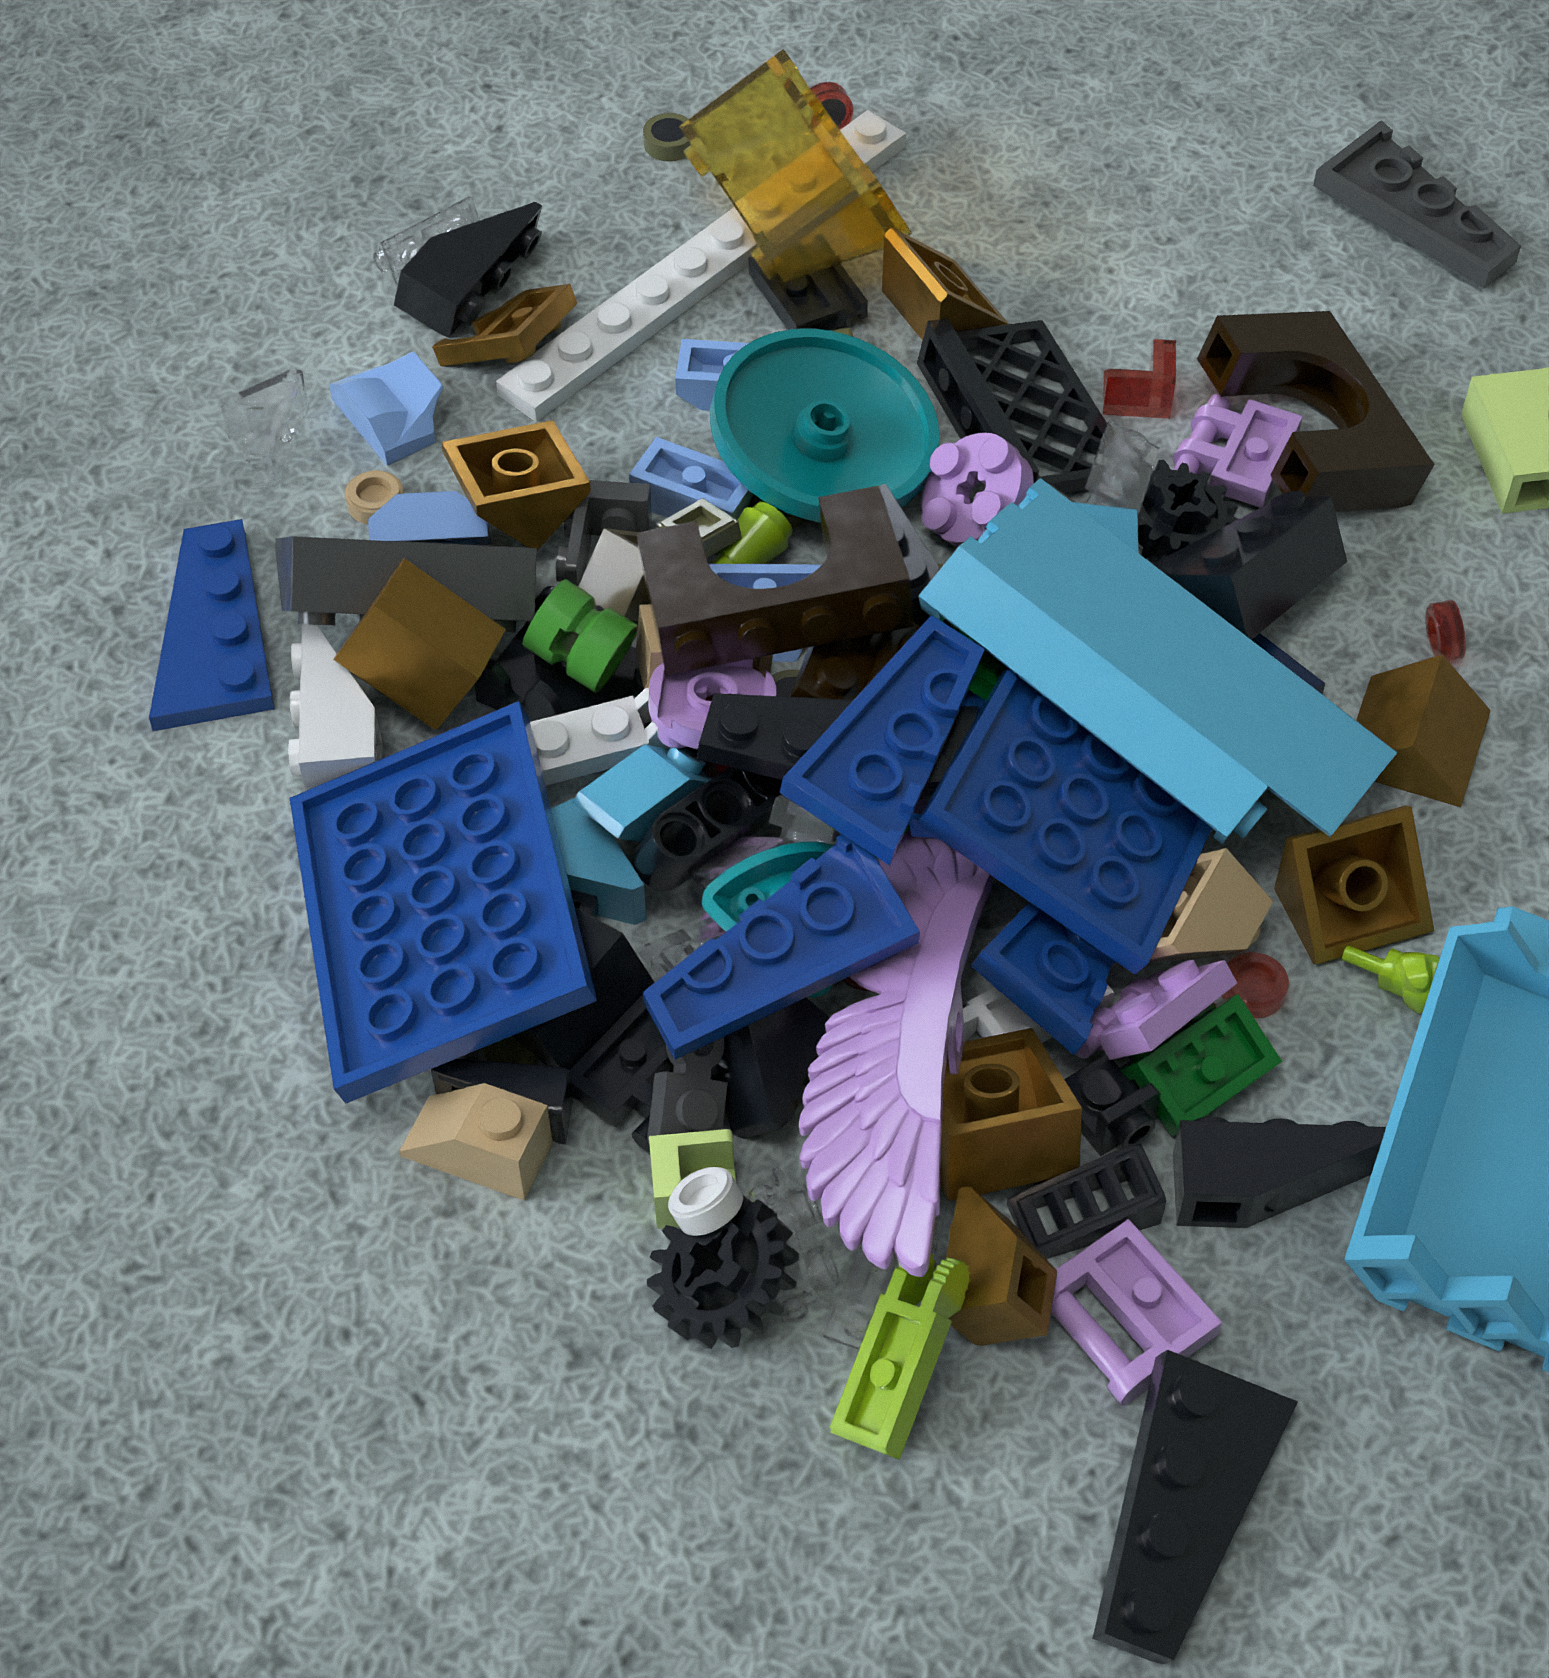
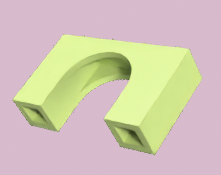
(1511, 435)

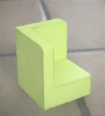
(681, 1155)

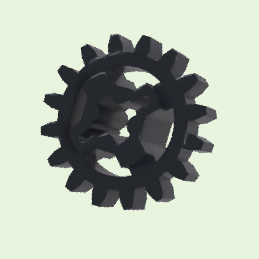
(1180, 510)
(724, 1278)

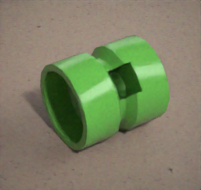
(578, 634)

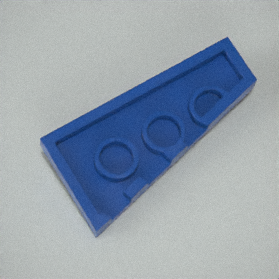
(213, 634)
(884, 746)
(806, 936)
(1047, 974)

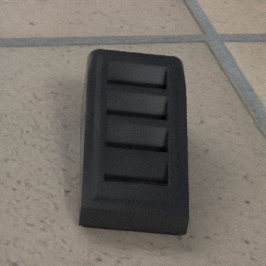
(537, 1082)
(1103, 1173)

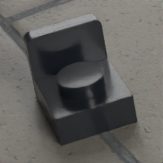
(1113, 1106)

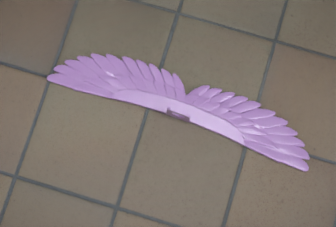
(883, 1067)

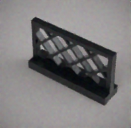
(973, 408)

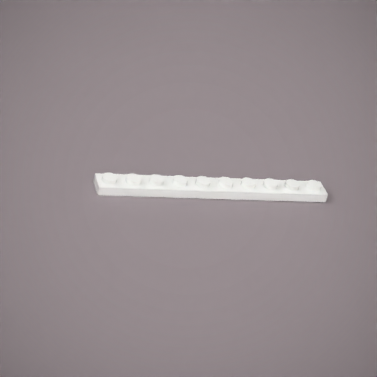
(659, 295)

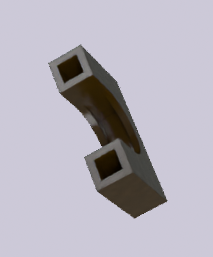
(1307, 356)
(714, 623)

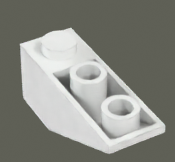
(332, 715)

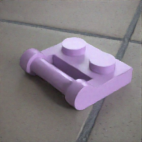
(1142, 1296)

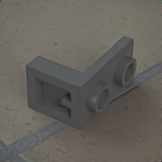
(609, 507)

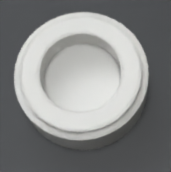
(705, 1201)

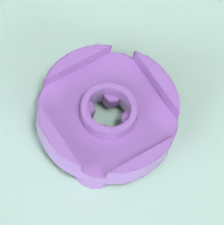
(955, 473)
(680, 702)

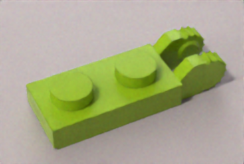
(899, 1356)

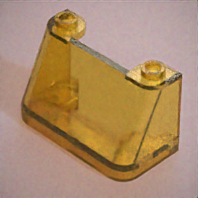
(790, 173)

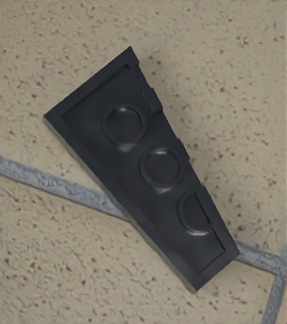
(775, 731)

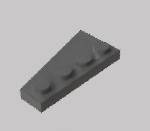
(1405, 199)

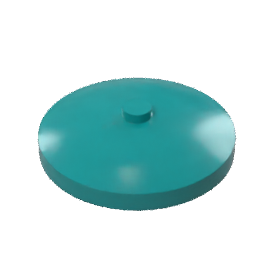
(821, 418)

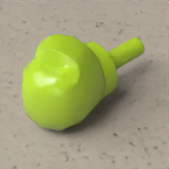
(1399, 973)

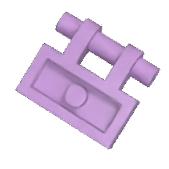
(1251, 450)
(1155, 1008)

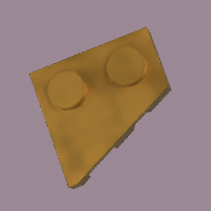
(511, 329)

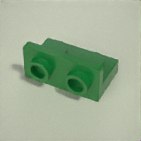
(1204, 1062)

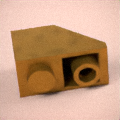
(1009, 1277)

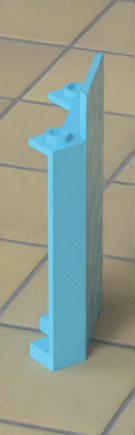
(1152, 669)
(1465, 1155)

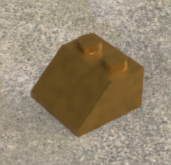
(1007, 1117)

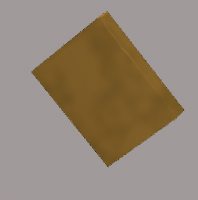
(932, 287)
(519, 479)
(420, 645)
(1431, 724)
(1356, 886)

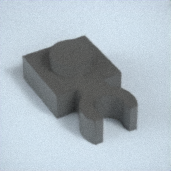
(687, 1096)

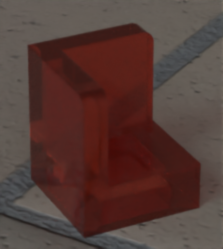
(1143, 391)

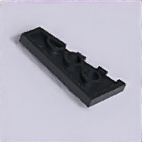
(1186, 1492)

